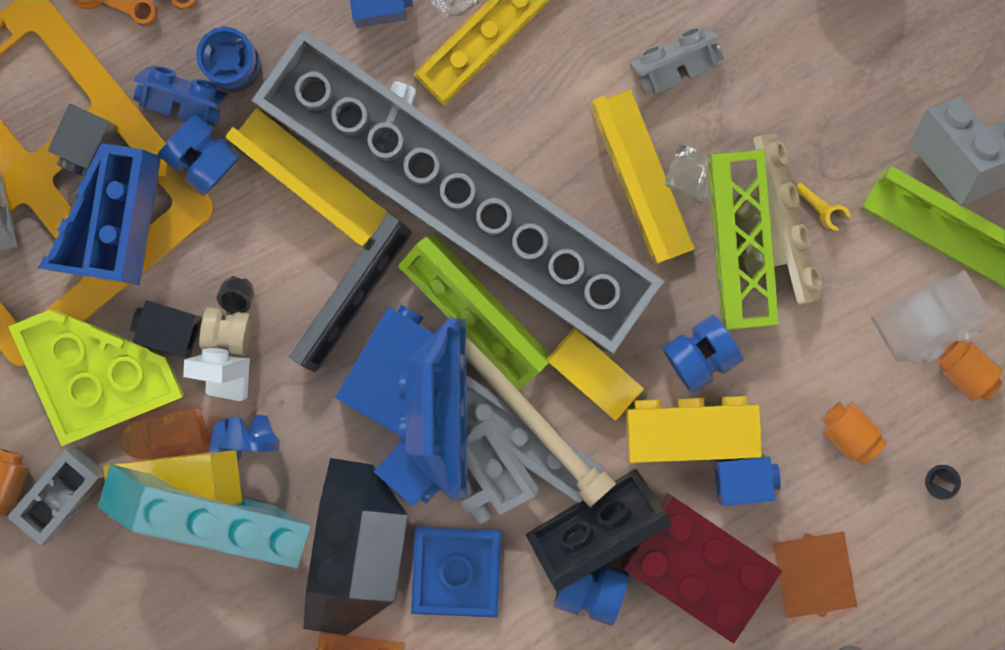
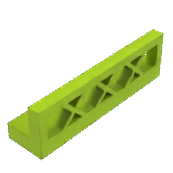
(938, 223)
(726, 243)
(488, 322)

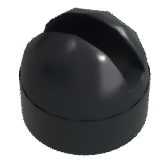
(232, 303)
(949, 475)

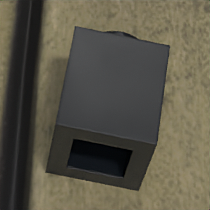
(165, 328)

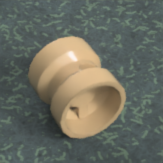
(229, 331)

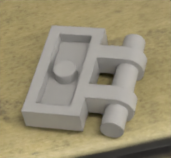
(497, 471)

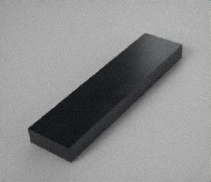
(351, 293)

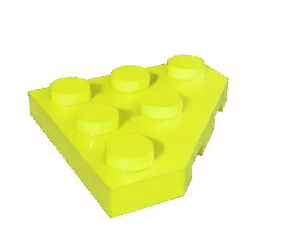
(90, 374)

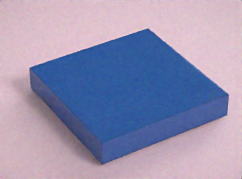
(456, 571)

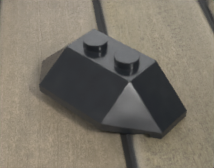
(353, 549)

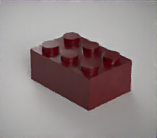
(703, 570)

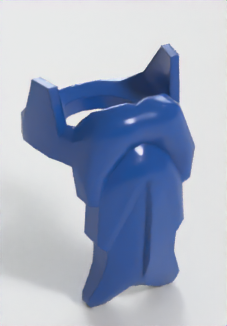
(233, 435)

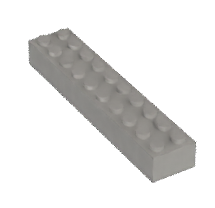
(457, 191)

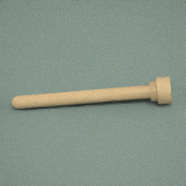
(590, 482)

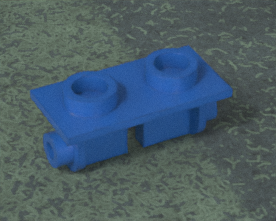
(163, 89)

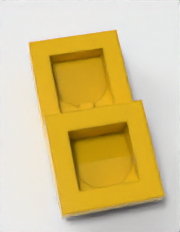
(594, 374)

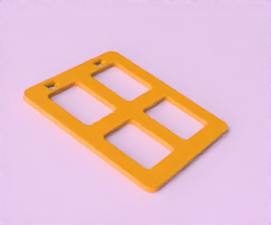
(32, 176)

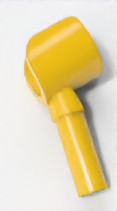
(822, 207)

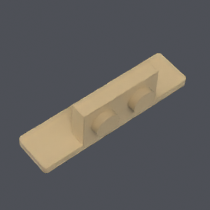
(789, 236)

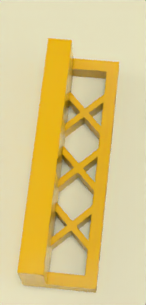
(308, 176)
(641, 176)

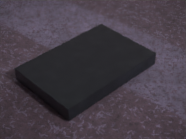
(594, 535)

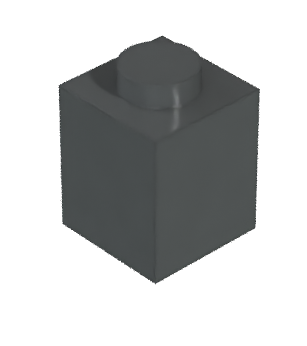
(80, 138)

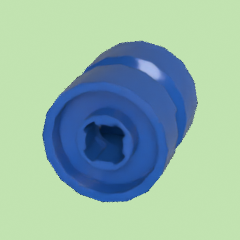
(228, 59)
(211, 166)
(690, 363)
(597, 593)

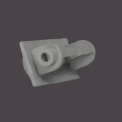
(691, 50)

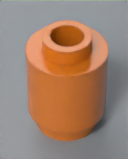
(971, 370)
(853, 432)
(12, 479)

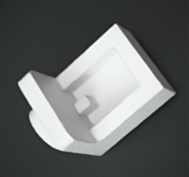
(224, 373)

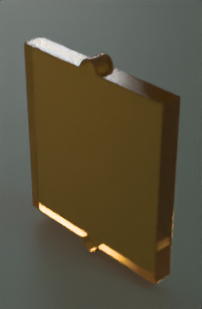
(815, 574)

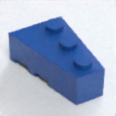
(110, 218)

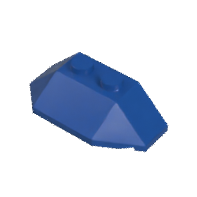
(438, 408)

